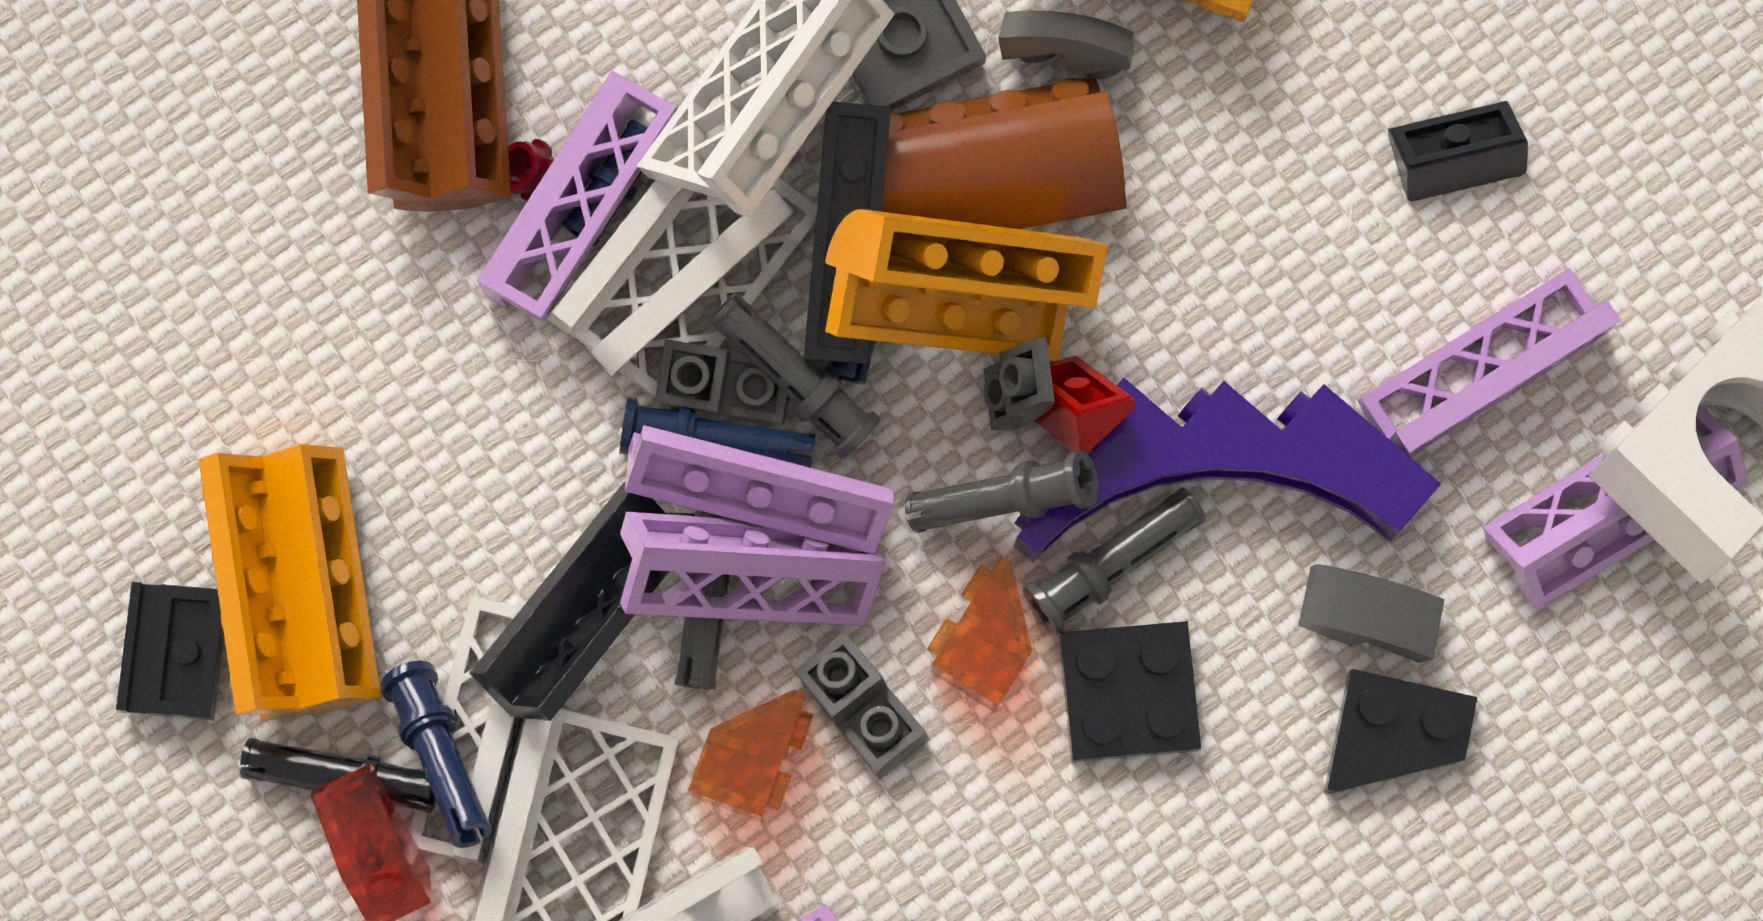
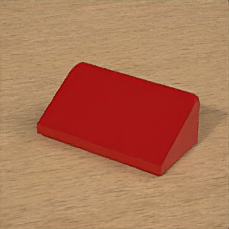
(1084, 405)

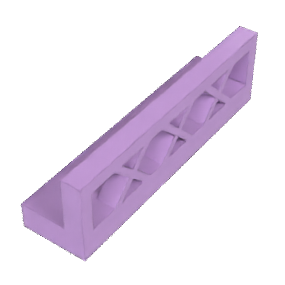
(564, 189)
(1508, 375)
(757, 489)
(1592, 539)
(739, 548)

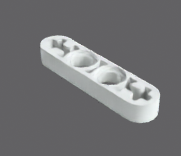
(691, 283)

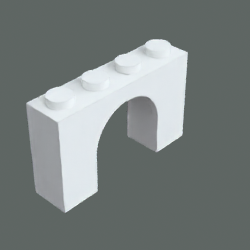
(1660, 467)

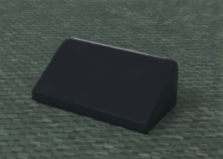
(1459, 151)

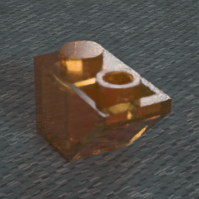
(989, 641)
(746, 757)

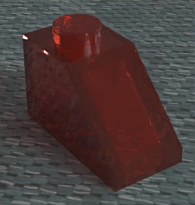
(372, 846)

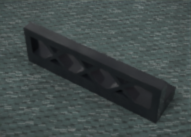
(849, 181)
(567, 618)

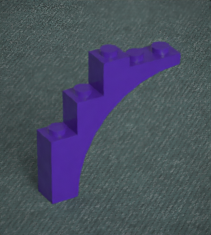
(1319, 452)

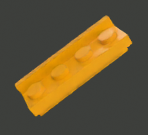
(957, 282)
(289, 581)

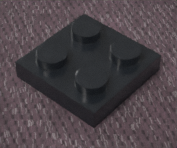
(1129, 691)

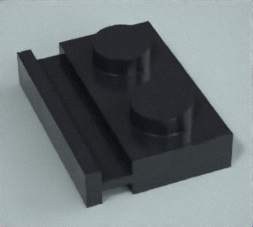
(171, 652)

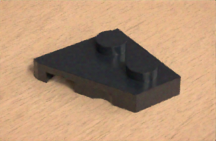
(1396, 730)

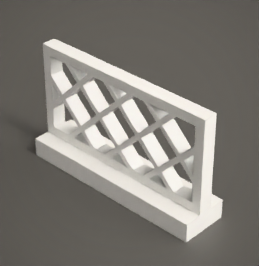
(773, 115)
(632, 245)
(521, 815)

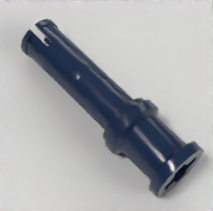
(748, 438)
(429, 730)

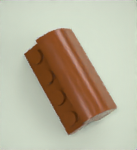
(434, 103)
(1008, 158)

